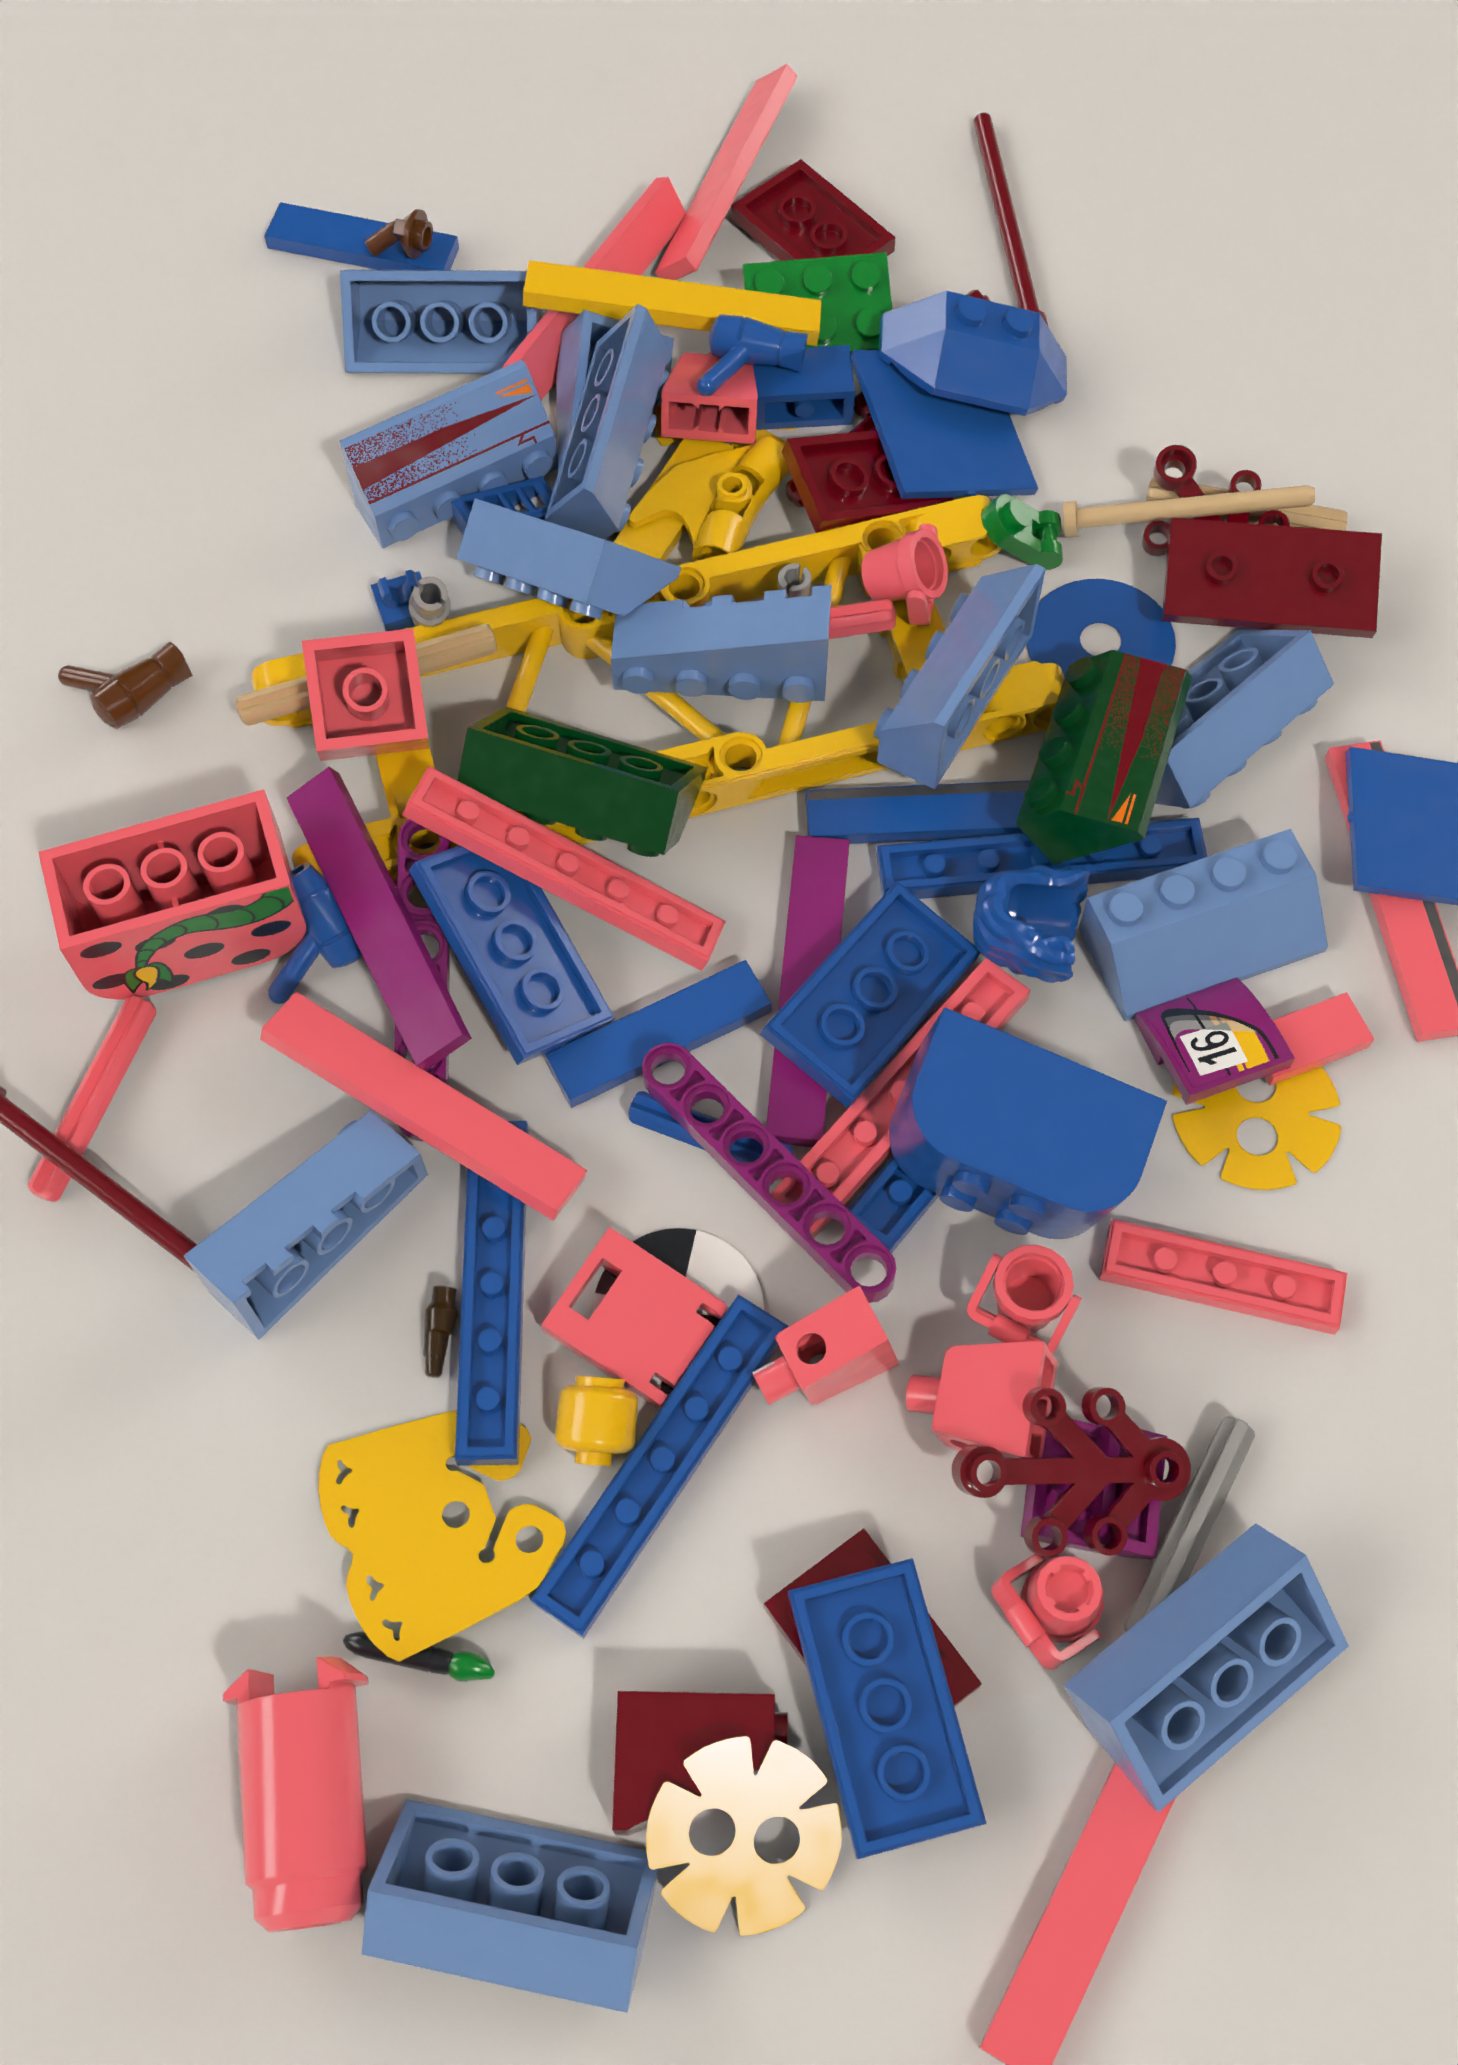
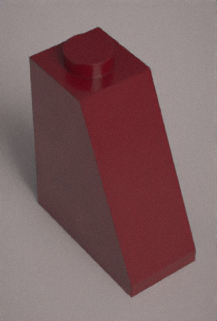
(666, 1728)

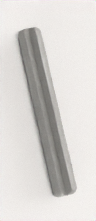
(1194, 1517)

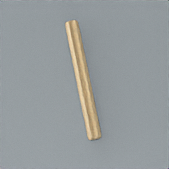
(431, 656)

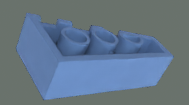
(726, 647)
(306, 1223)

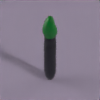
(460, 1665)

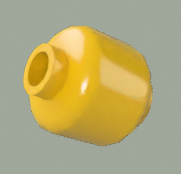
(596, 1419)

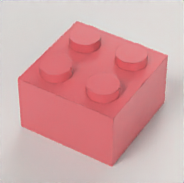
(365, 694)

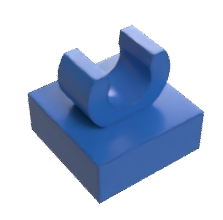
(393, 600)

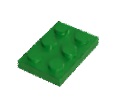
(851, 290)

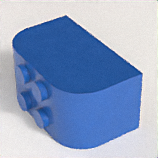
(1019, 1130)

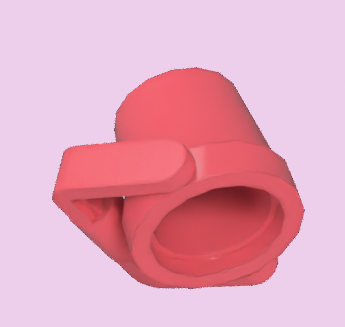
(909, 571)
(1030, 1292)
(1056, 1605)

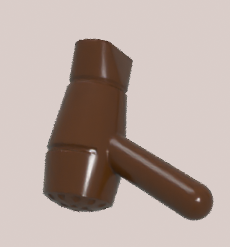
(132, 691)

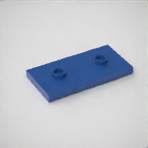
(512, 952)
(870, 994)
(885, 1709)

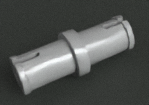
(429, 602)

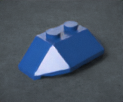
(976, 352)

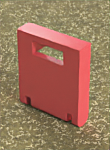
(642, 1323)

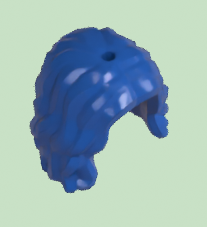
(1030, 920)

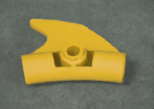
(716, 495)

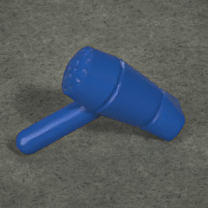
(749, 341)
(325, 934)

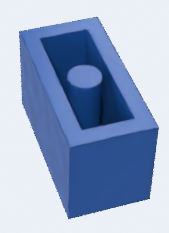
(811, 398)

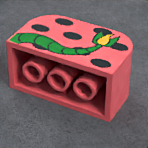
(174, 899)

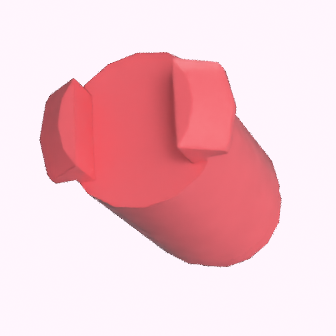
(302, 1797)

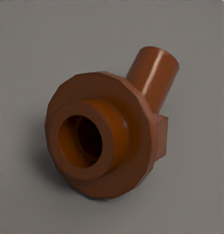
(412, 232)

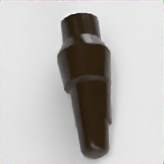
(439, 1324)

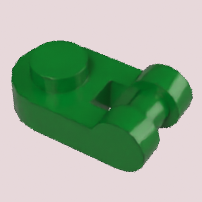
(1024, 531)

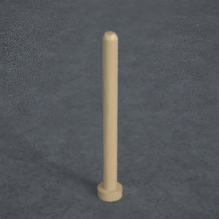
(1187, 507)

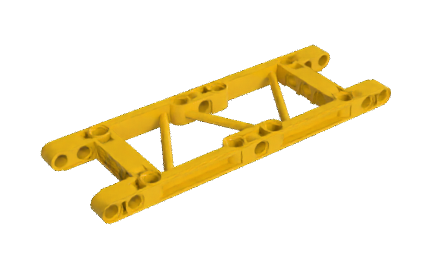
(531, 626)

